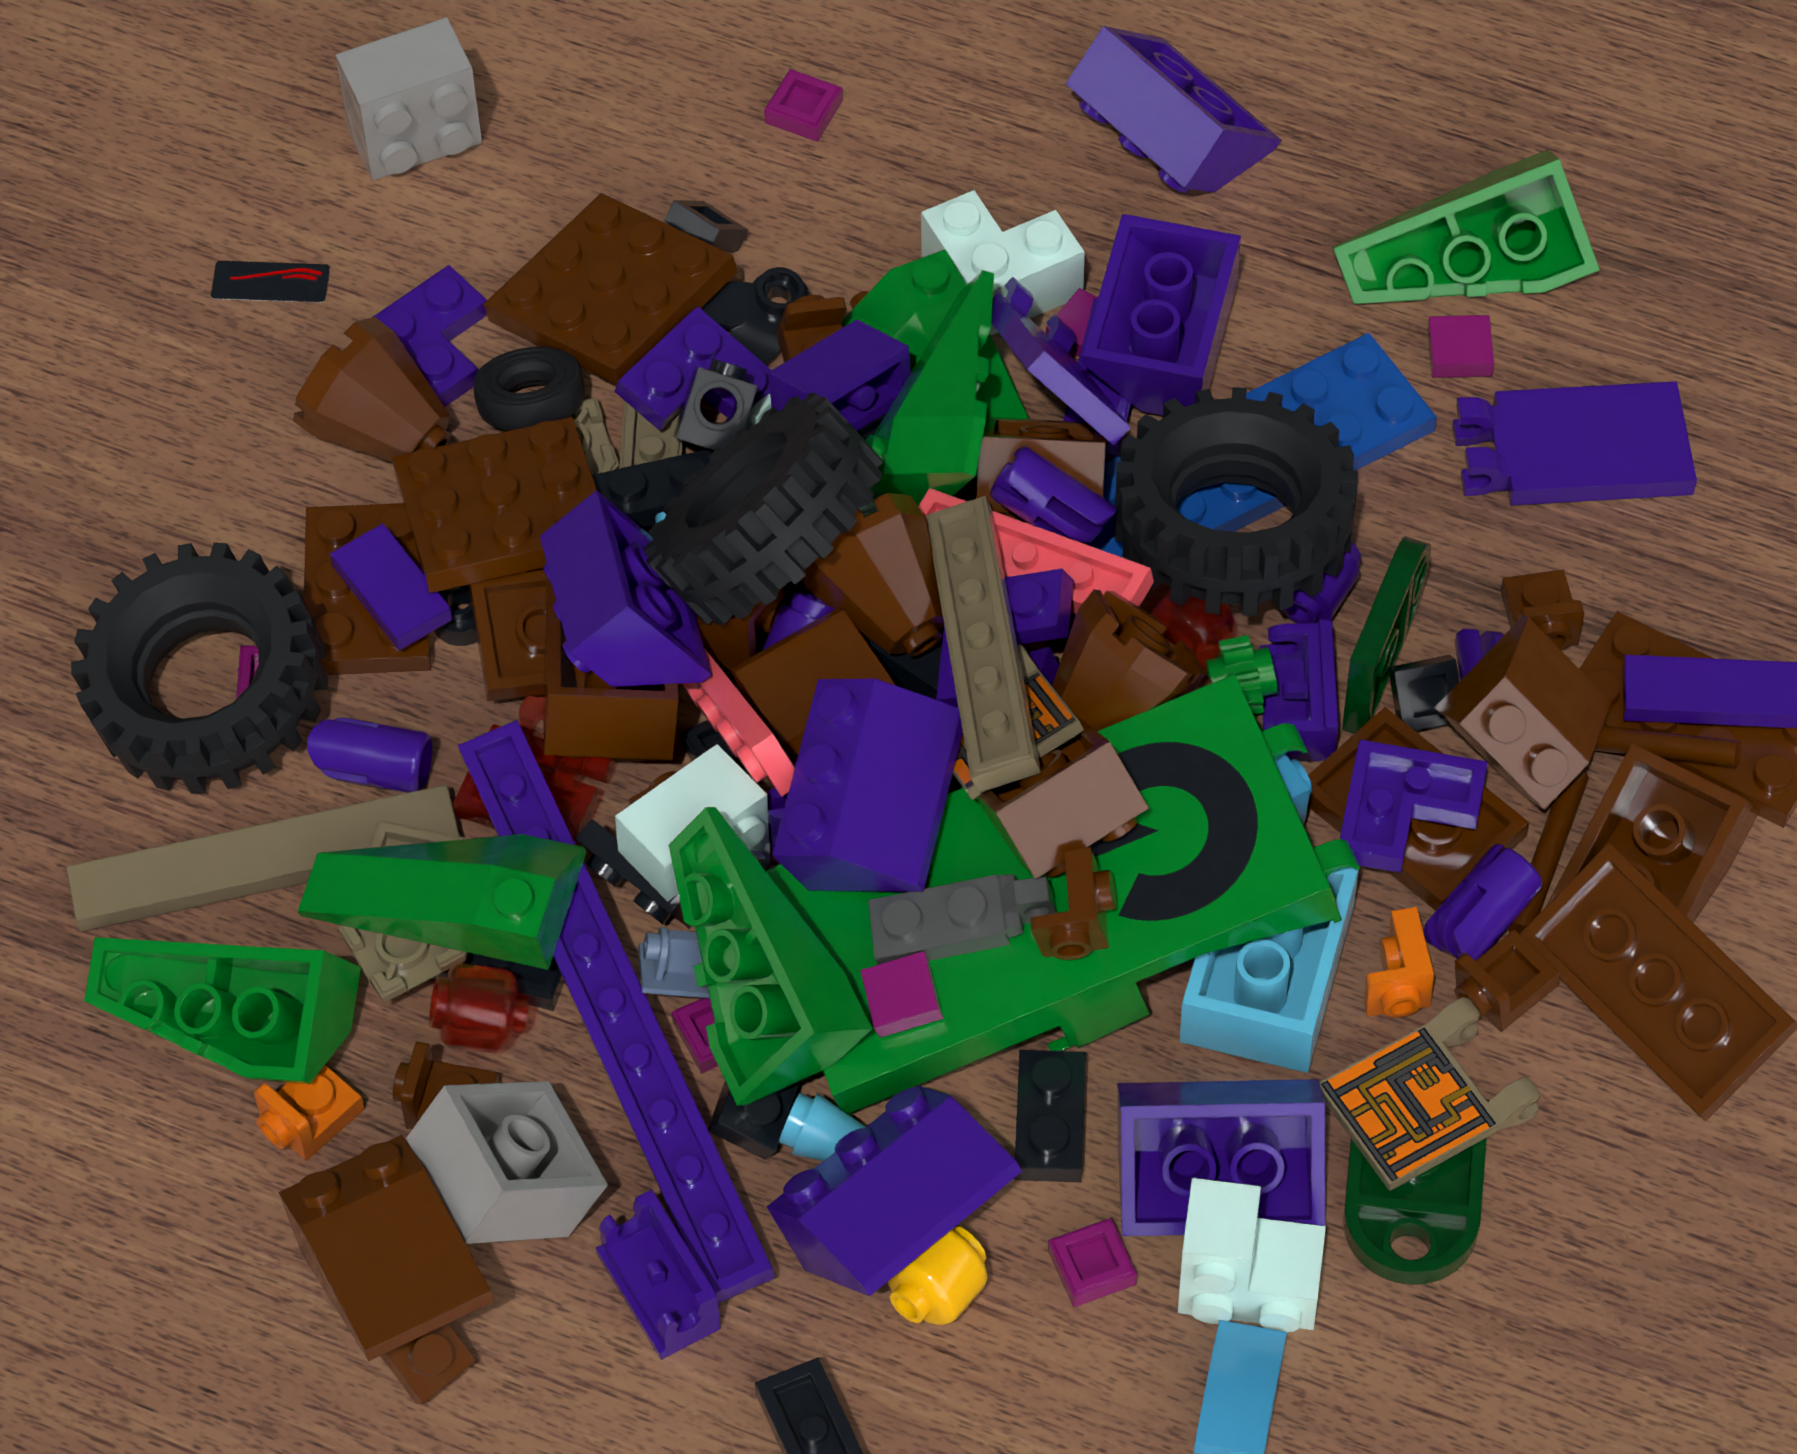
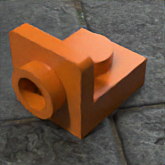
(1407, 969)
(307, 1113)

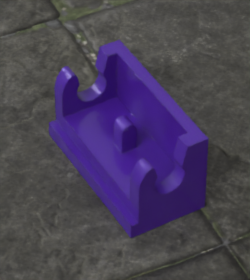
(1304, 686)
(658, 1277)

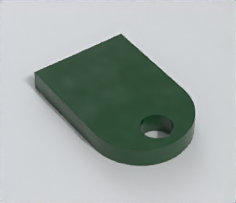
(1385, 632)
(1436, 1207)

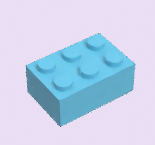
(1269, 993)

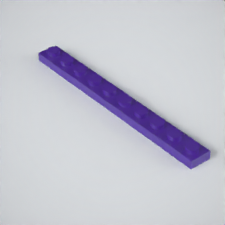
(626, 1032)

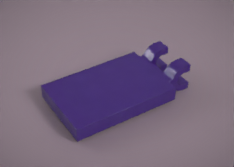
(1050, 360)
(1577, 443)

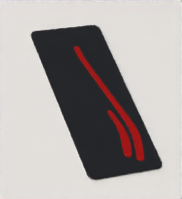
(270, 281)

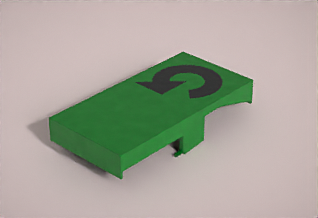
(1197, 874)

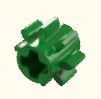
(1252, 668)

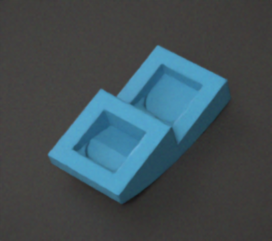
(1240, 1390)

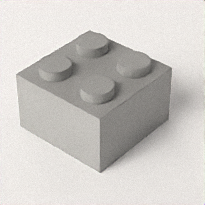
(409, 98)
(506, 1161)

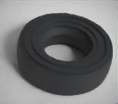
(523, 368)

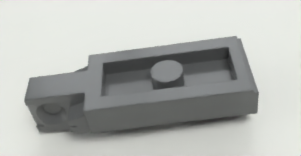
(957, 916)

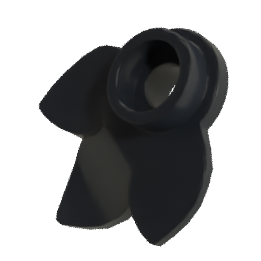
(751, 314)

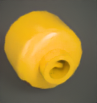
(941, 1280)

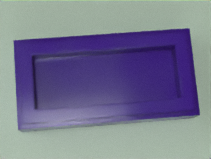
(390, 586)

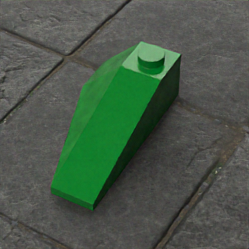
(1483, 238)
(910, 308)
(935, 421)
(465, 895)
(770, 981)
(239, 1006)

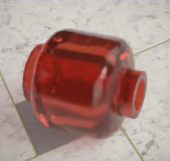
(1194, 626)
(477, 1008)

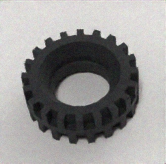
(1243, 445)
(763, 509)
(169, 607)

